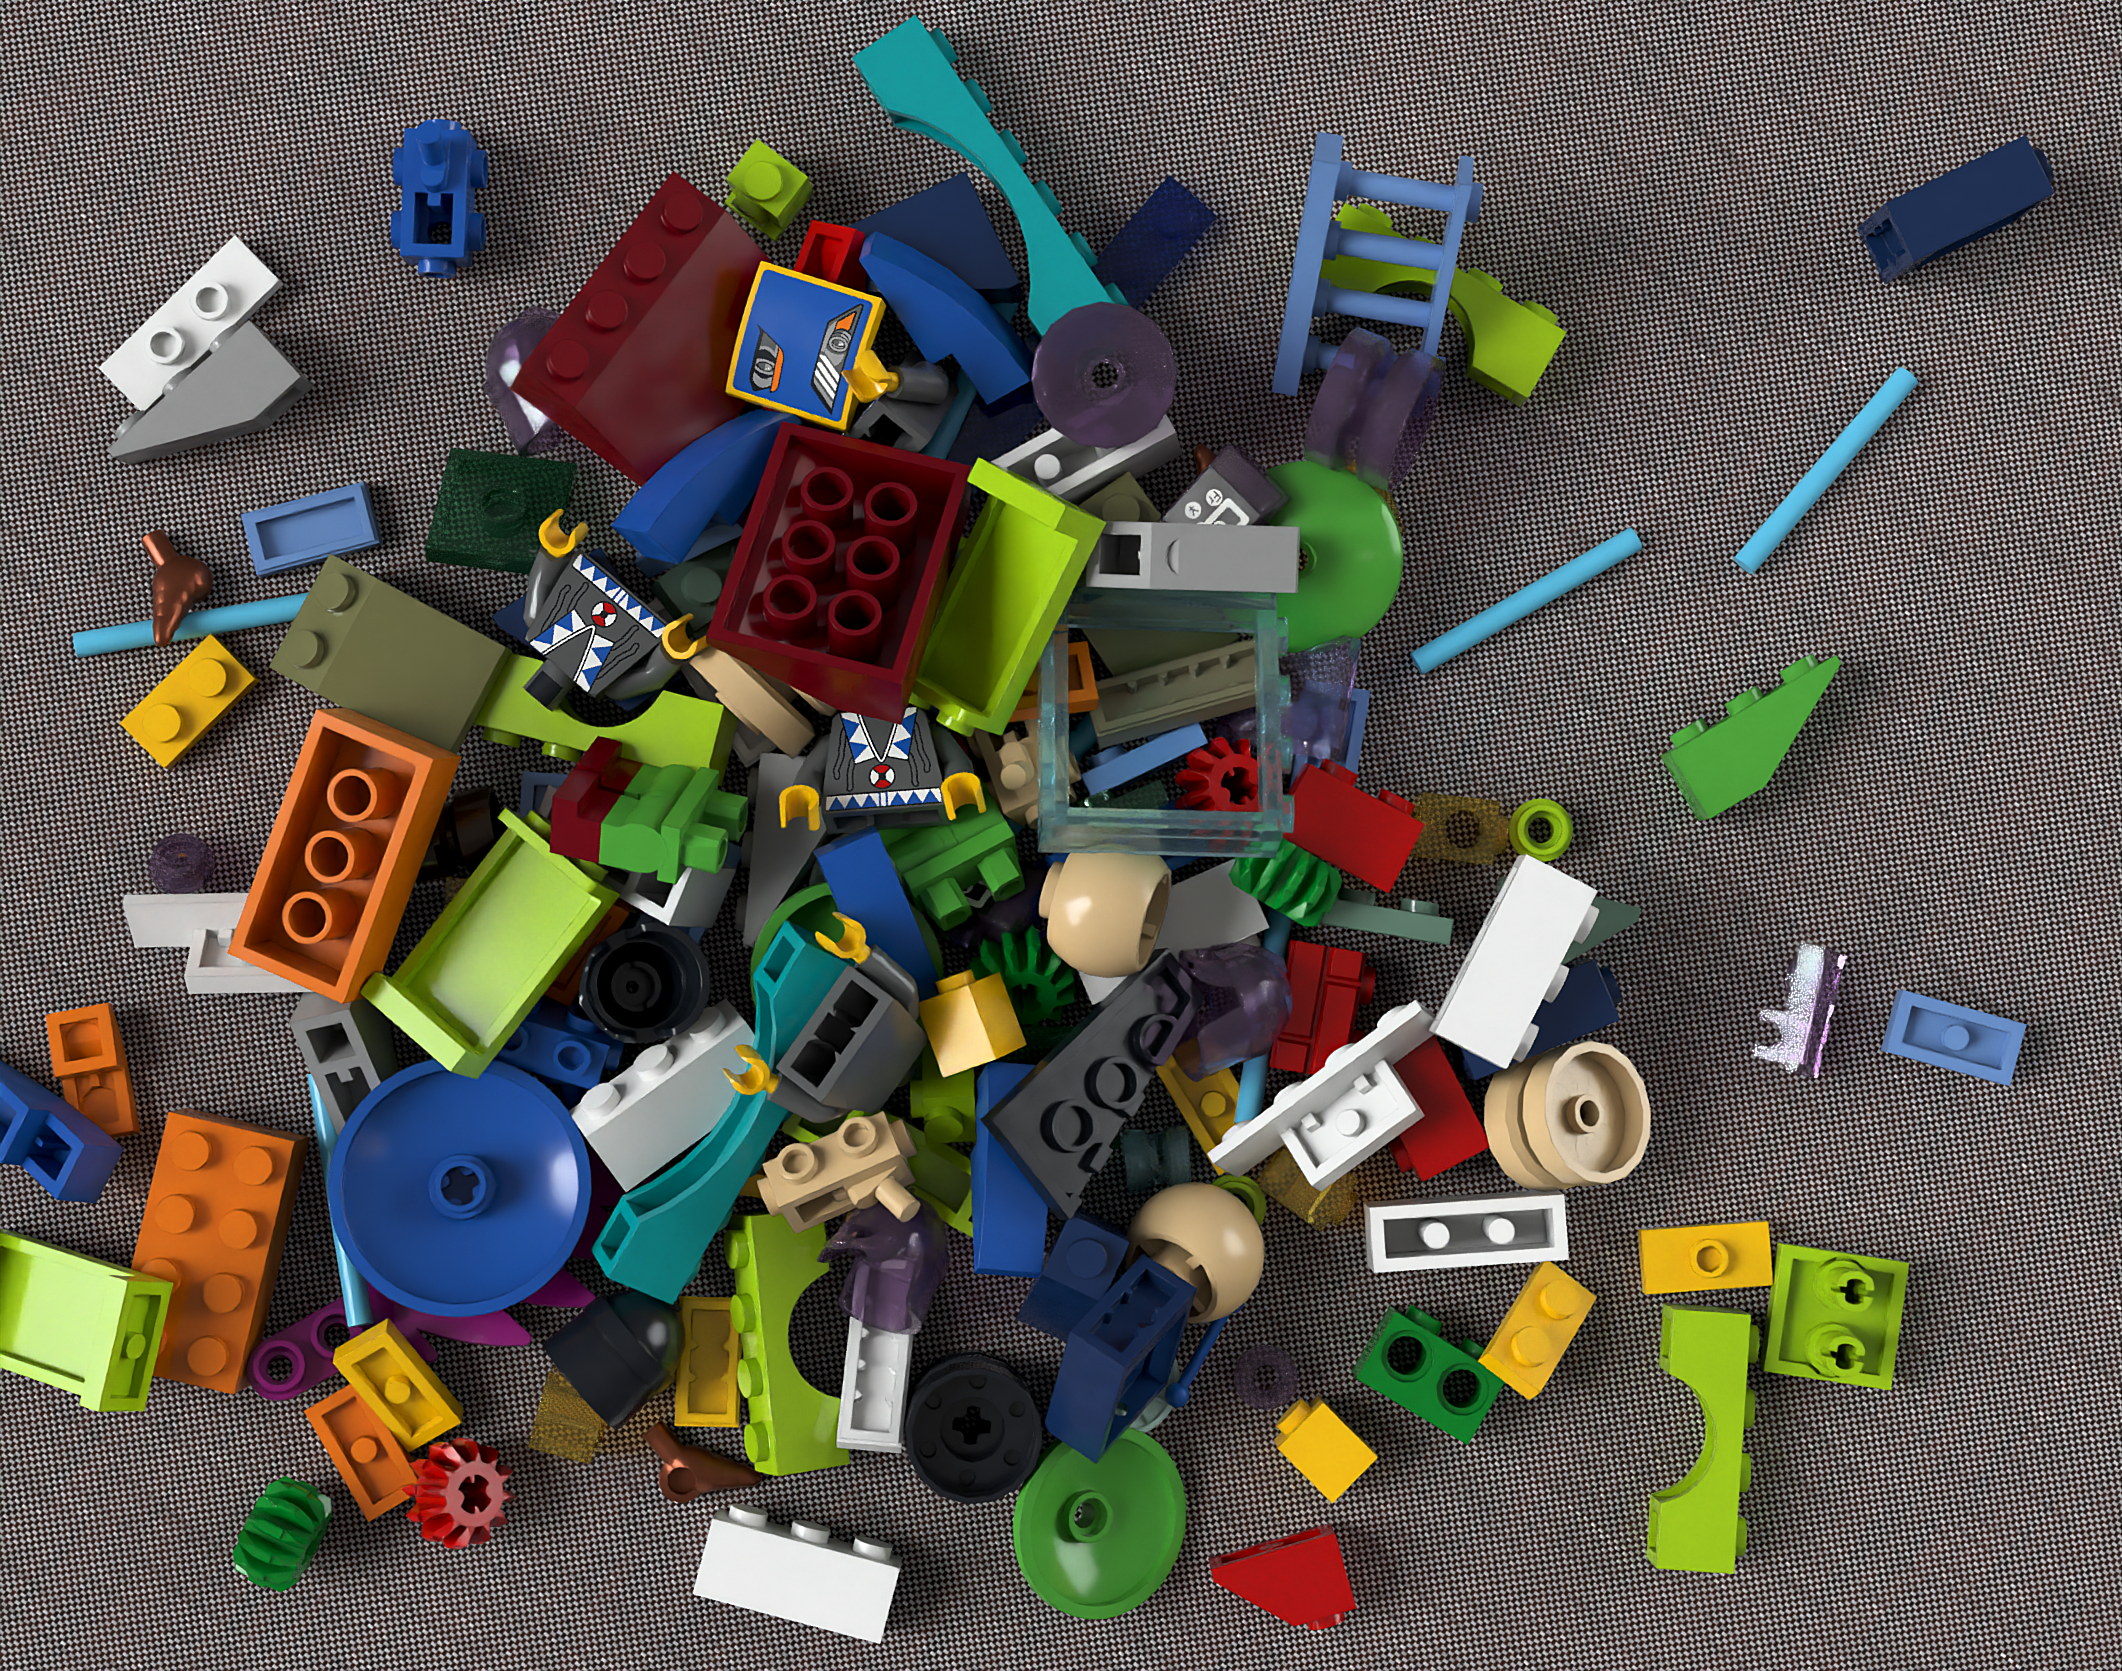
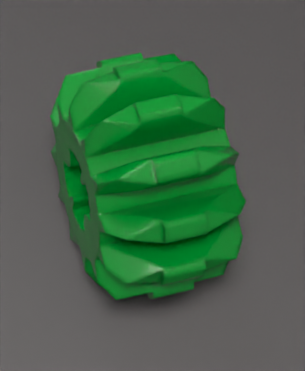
(1290, 883)
(1032, 973)
(282, 1534)

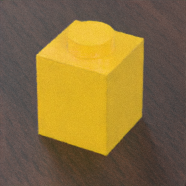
(970, 1022)
(1323, 1446)

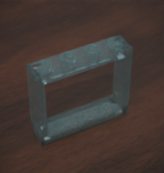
(1166, 831)

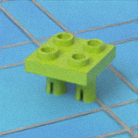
(1834, 1316)

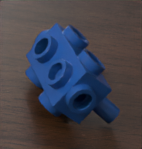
(438, 188)
(562, 1049)

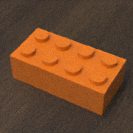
(343, 853)
(219, 1235)

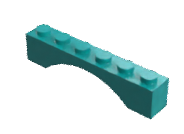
(925, 96)
(667, 1224)

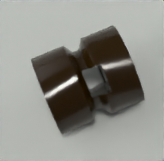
(463, 834)

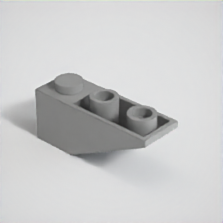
(228, 395)
(1195, 557)
(776, 855)

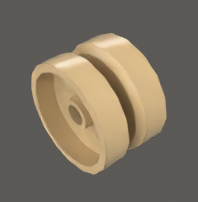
(760, 700)
(1568, 1117)

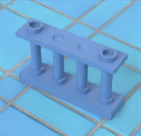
(1324, 238)

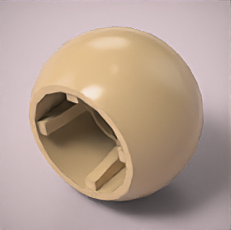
(1105, 910)
(1203, 1239)

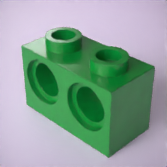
(1421, 1385)

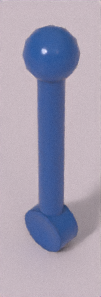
(1177, 1392)

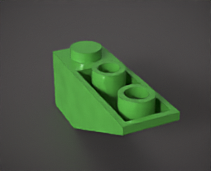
(1741, 752)

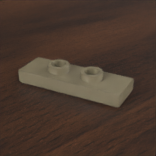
(1175, 694)

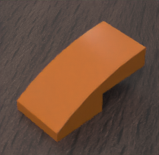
(94, 1067)

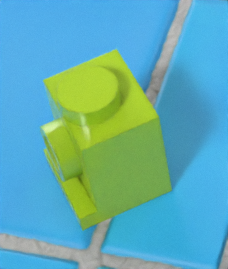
(767, 190)
(943, 1101)

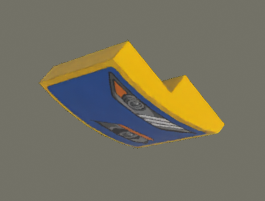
(798, 342)

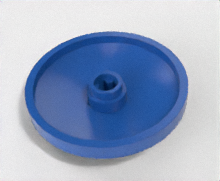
(459, 1188)

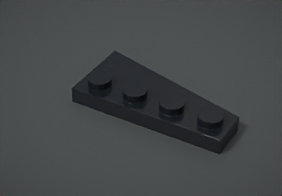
(1082, 1091)

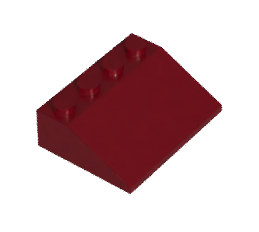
(650, 336)
(843, 568)

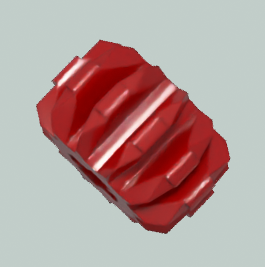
(1212, 768)
(459, 1493)

